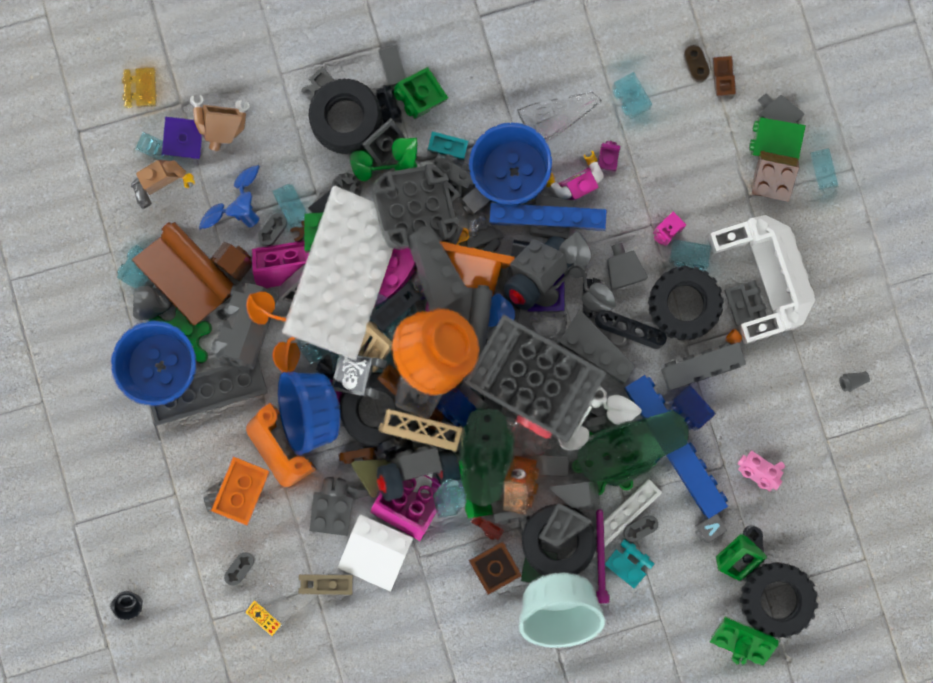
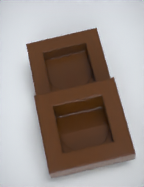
(723, 75)

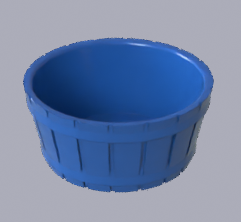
(506, 148)
(136, 358)
(308, 410)

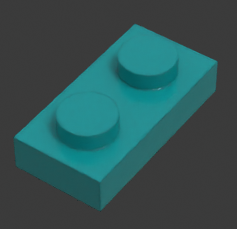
(447, 144)

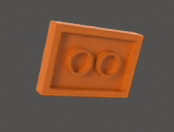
(240, 491)

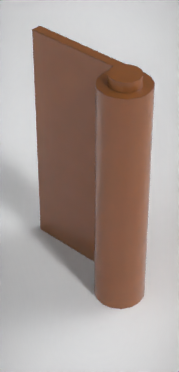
(184, 274)

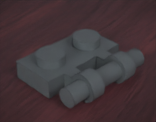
(740, 305)

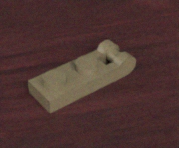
(326, 584)

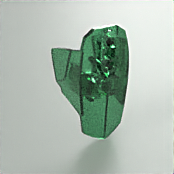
(485, 462)

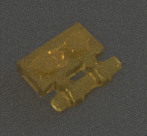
(145, 87)

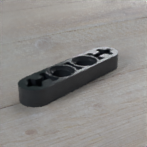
(631, 326)

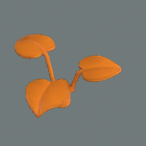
(259, 308)

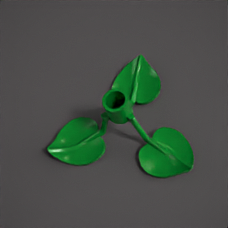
(403, 150)

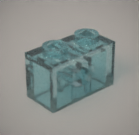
(631, 85)
(449, 498)

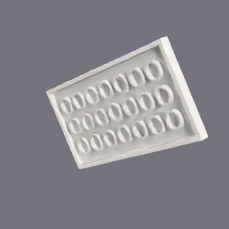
(340, 276)

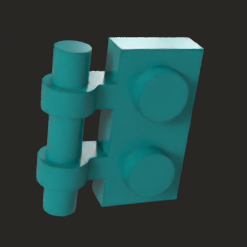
(625, 568)

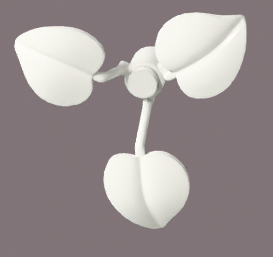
(619, 411)

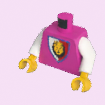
(580, 183)

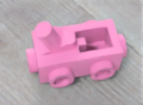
(761, 471)

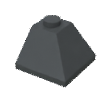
(380, 143)

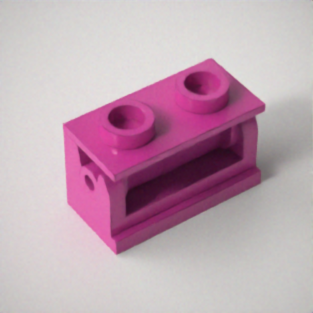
(668, 229)

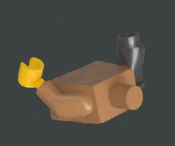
(156, 177)

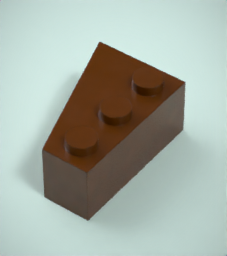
(232, 260)

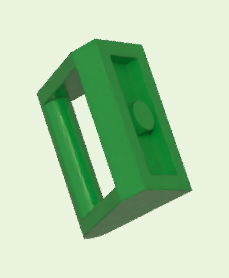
(734, 552)

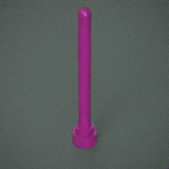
(601, 594)

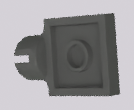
(331, 508)

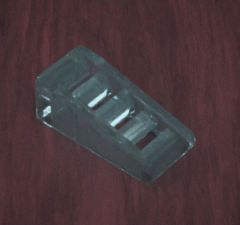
(143, 137)

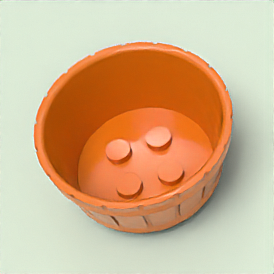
(435, 350)

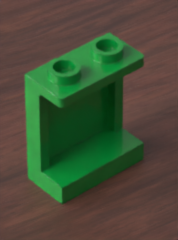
(777, 137)

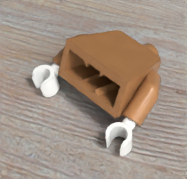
(219, 123)

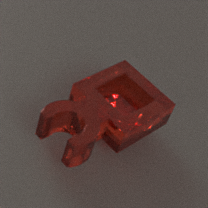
(490, 529)

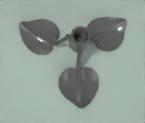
(578, 252)

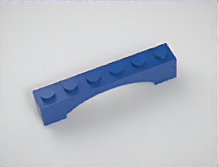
(552, 216)

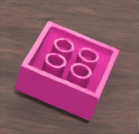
(410, 512)

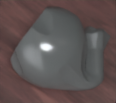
(149, 303)

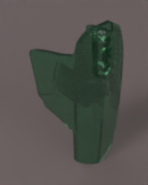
(632, 447)

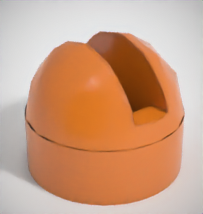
(733, 337)

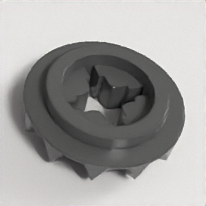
(348, 179)

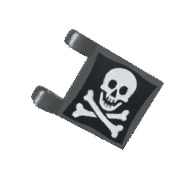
(354, 375)

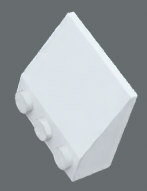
(375, 552)

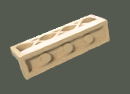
(414, 435)

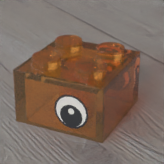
(521, 485)

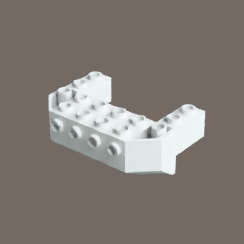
(780, 271)

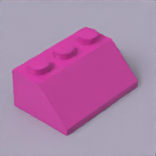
(277, 263)

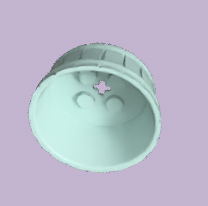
(560, 611)

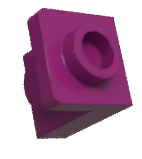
(609, 156)

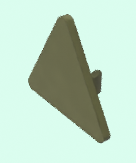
(368, 474)

